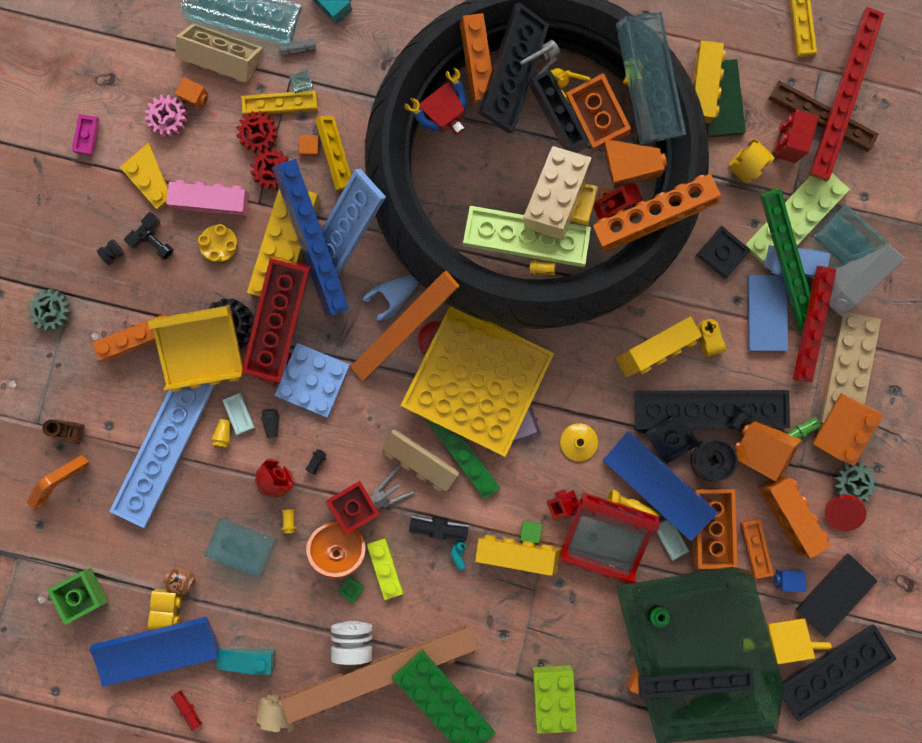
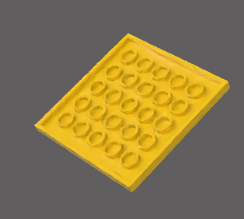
(477, 380)

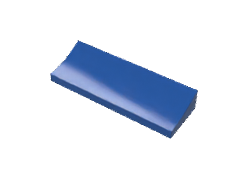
(660, 486)
(155, 651)

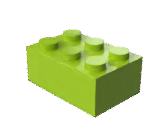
(554, 699)

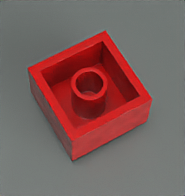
(795, 136)
(352, 508)

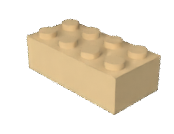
(557, 192)

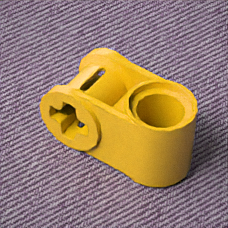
(711, 340)

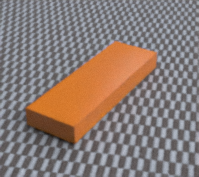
(757, 549)

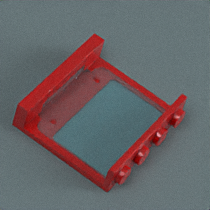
(608, 538)

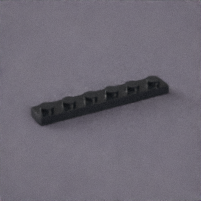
(695, 683)

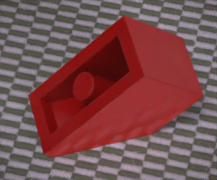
(622, 198)

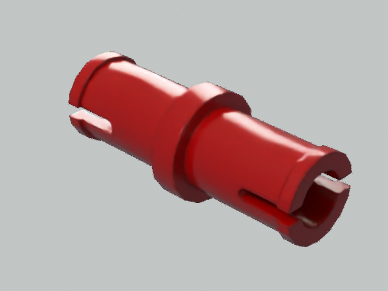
(186, 710)

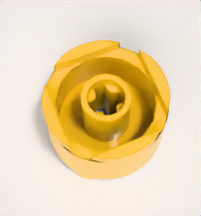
(750, 161)

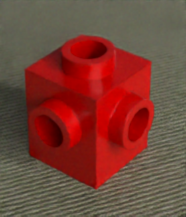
(563, 504)

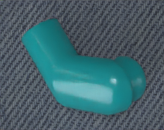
(456, 554)

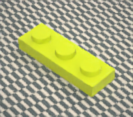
(385, 568)

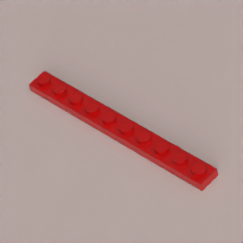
(846, 94)

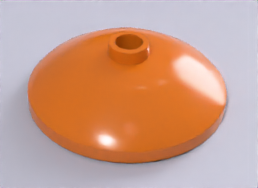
(330, 540)

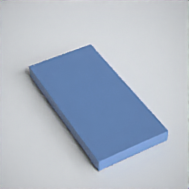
(767, 313)

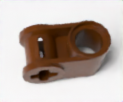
(67, 430)

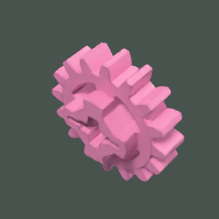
(170, 122)

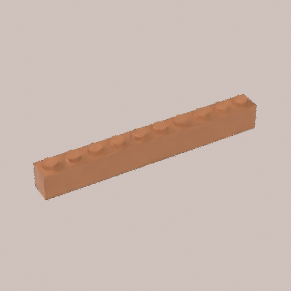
(373, 675)

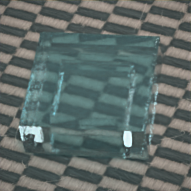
(301, 82)

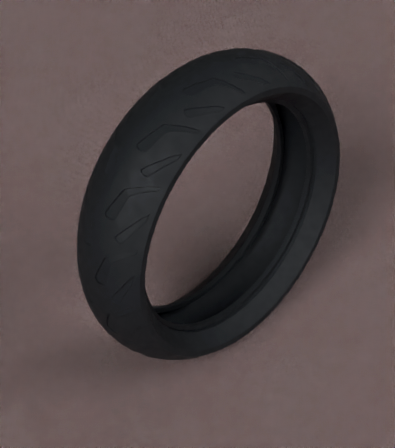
(485, 294)

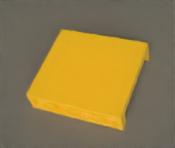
(197, 348)

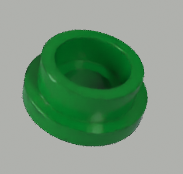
(654, 617)

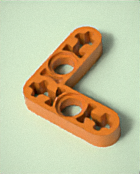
(47, 484)

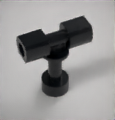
(146, 233)

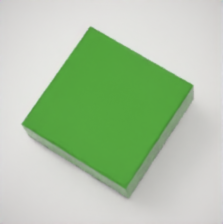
(530, 531)

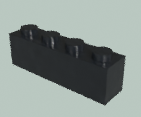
(558, 112)

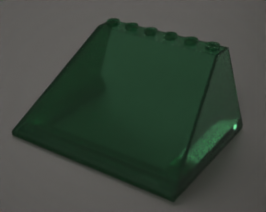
(711, 628)

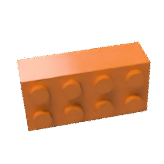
(795, 517)
(717, 542)

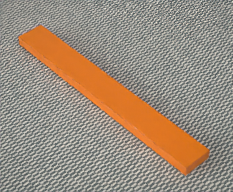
(405, 325)

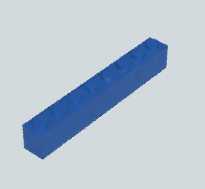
(310, 237)

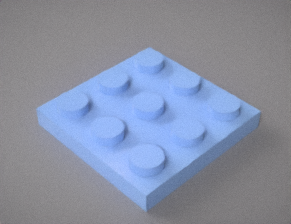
(312, 380)

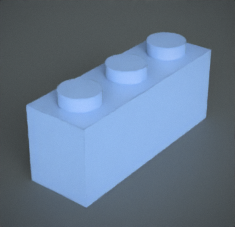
(809, 258)

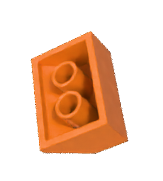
(847, 429)

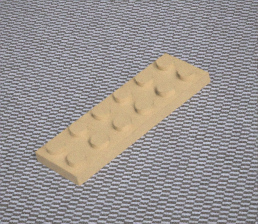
(851, 359)

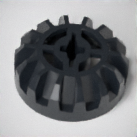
(244, 316)

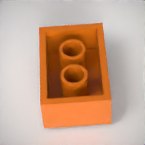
(598, 112)

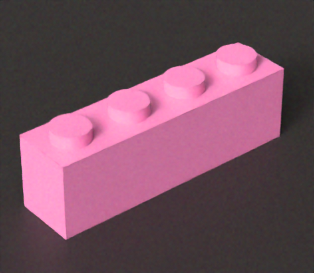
(207, 198)

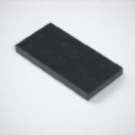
(836, 595)

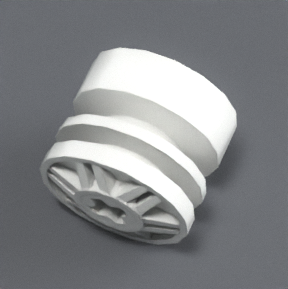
(351, 647)

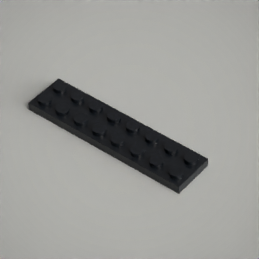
(712, 407)

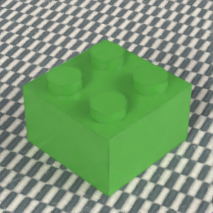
(77, 596)

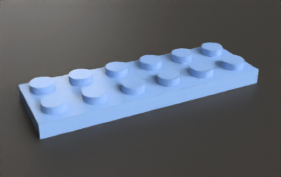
(351, 217)

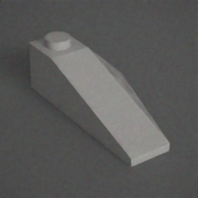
(861, 276)

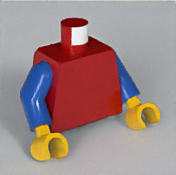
(443, 107)

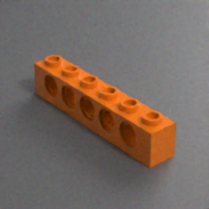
(669, 214)

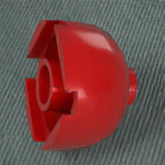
(273, 480)

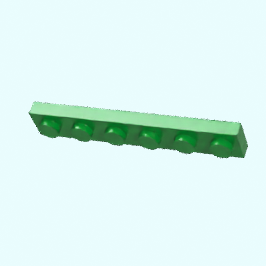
(467, 460)

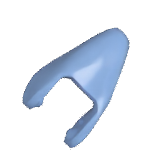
(396, 293)

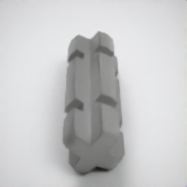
(297, 46)

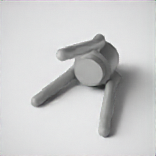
(548, 52)
(381, 498)

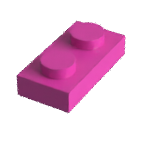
(85, 134)

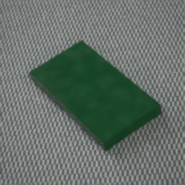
(731, 113)

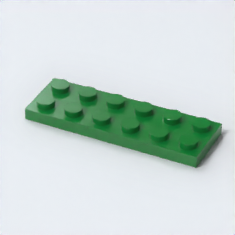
(442, 701)

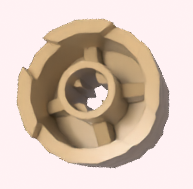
(271, 715)

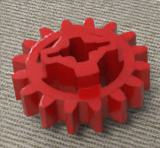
(254, 139)
(263, 174)

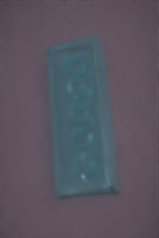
(259, 18)
(650, 77)

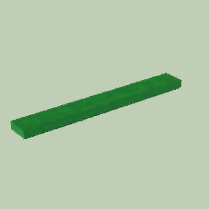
(787, 253)

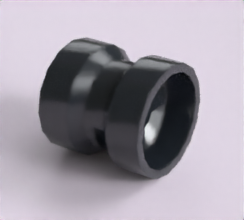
(110, 252)

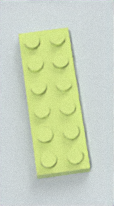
(805, 211)
(506, 234)

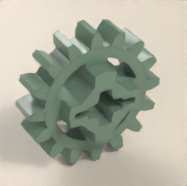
(40, 311)
(856, 474)

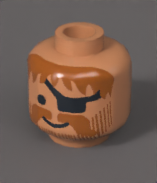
(179, 581)

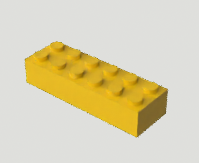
(278, 241)

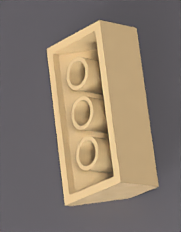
(218, 52)
(420, 460)

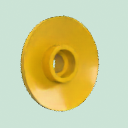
(569, 439)

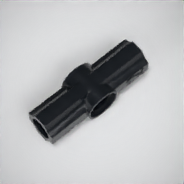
(438, 528)

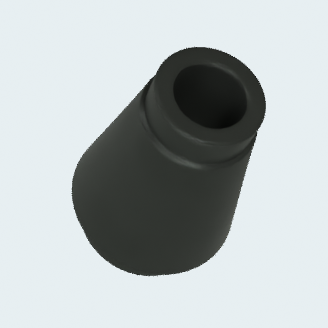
(270, 421)

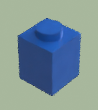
(790, 580)

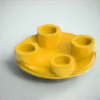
(218, 243)

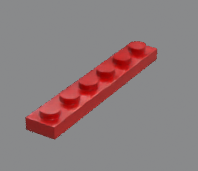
(814, 324)

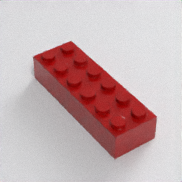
(276, 318)

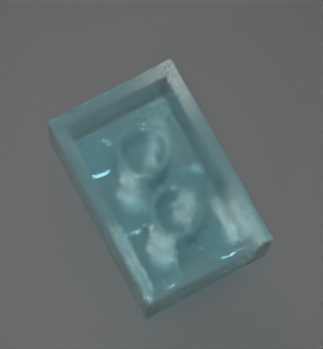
(848, 235)
(240, 547)

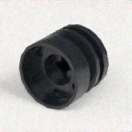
(723, 455)

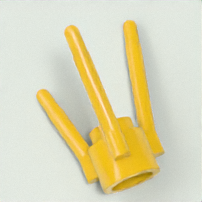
(562, 78)

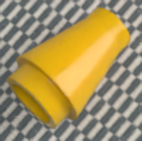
(221, 435)

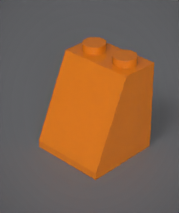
(633, 162)
(766, 449)

